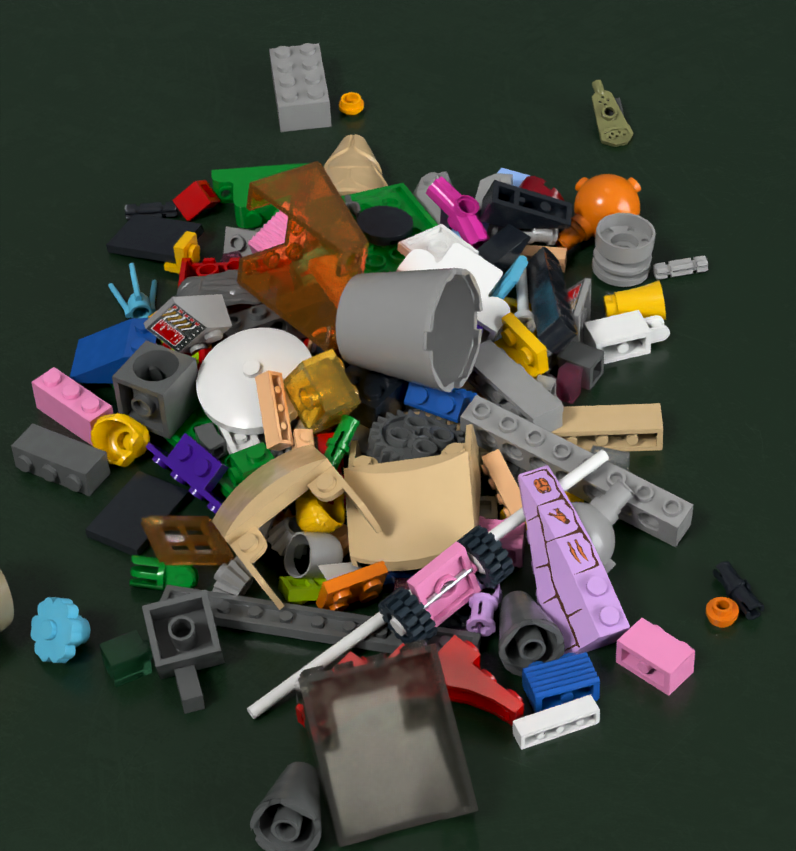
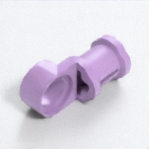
(482, 611)

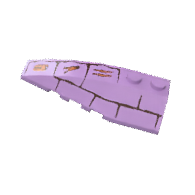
(567, 568)

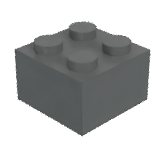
(183, 633)

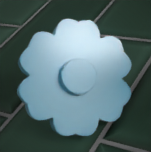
(58, 630)

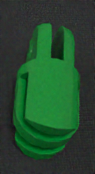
(161, 574)

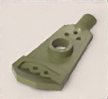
(609, 126)

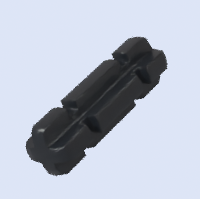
(152, 209)

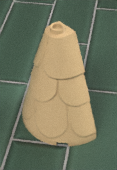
(354, 167)

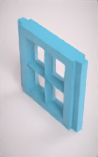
(510, 278)

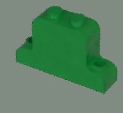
(233, 187)

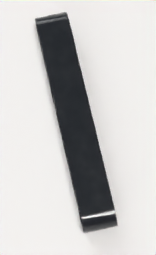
(550, 301)

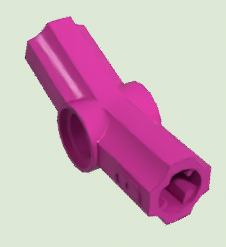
(461, 211)

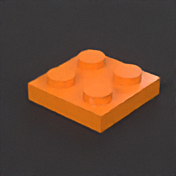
(351, 587)

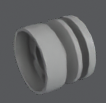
(623, 249)

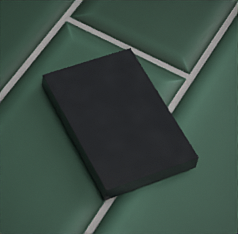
(151, 237)
(121, 519)

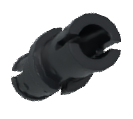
(738, 590)

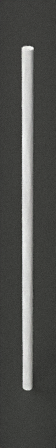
(377, 621)

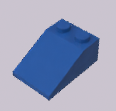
(106, 351)

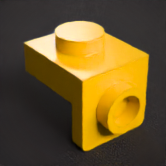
(185, 248)

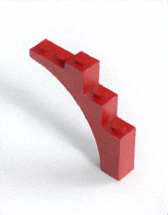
(464, 681)

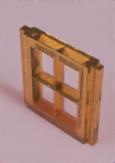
(162, 543)

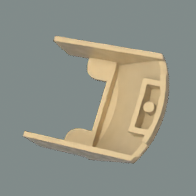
(269, 492)
(417, 503)

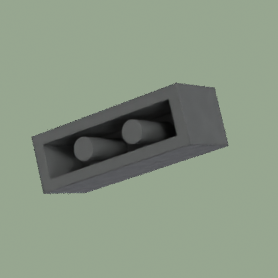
(60, 459)

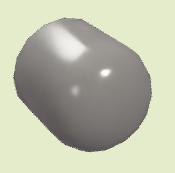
(323, 550)

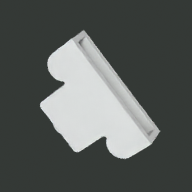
(484, 273)

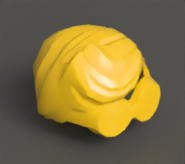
(120, 437)
(318, 515)

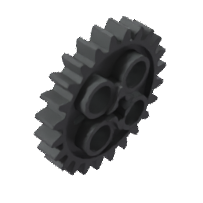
(411, 436)

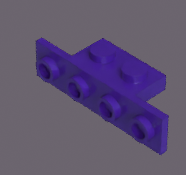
(194, 466)

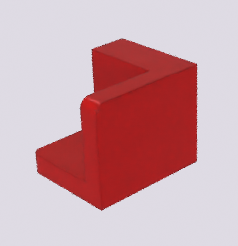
(196, 199)

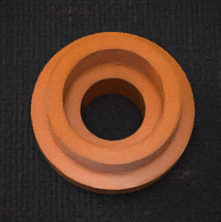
(722, 611)

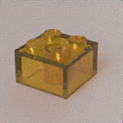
(321, 391)

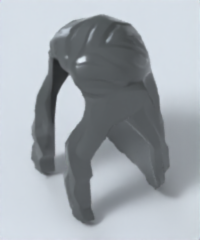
(223, 283)

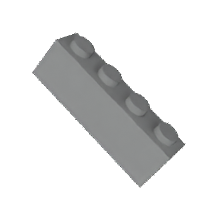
(513, 389)

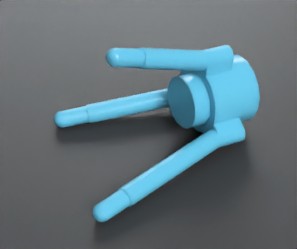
(138, 303)

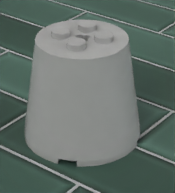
(412, 325)

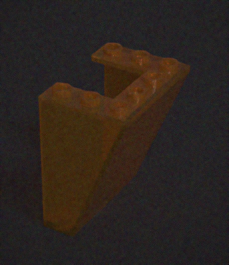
(319, 254)

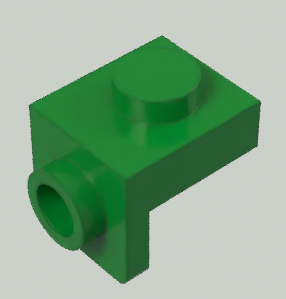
(247, 461)

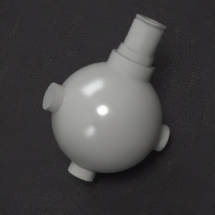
(600, 516)

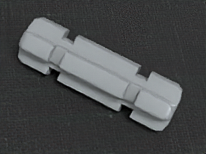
(680, 267)

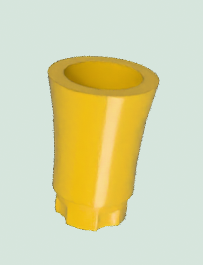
(646, 299)

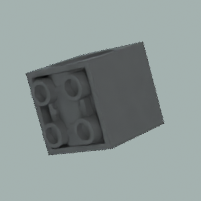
(157, 388)

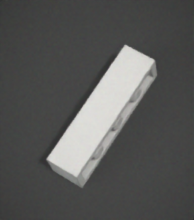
(556, 721)

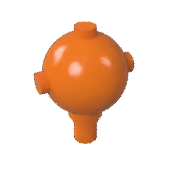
(595, 200)

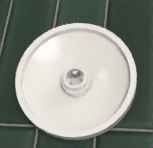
(229, 371)

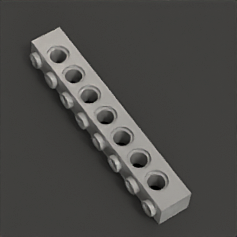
(534, 447)

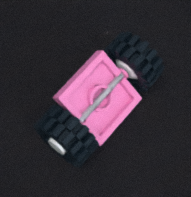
(445, 585)

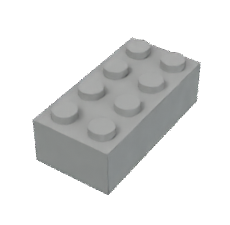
(300, 87)

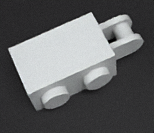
(625, 335)

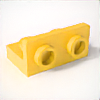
(523, 346)

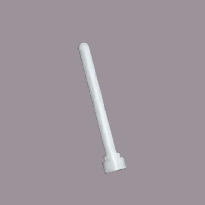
(523, 312)

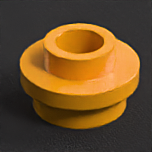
(351, 103)

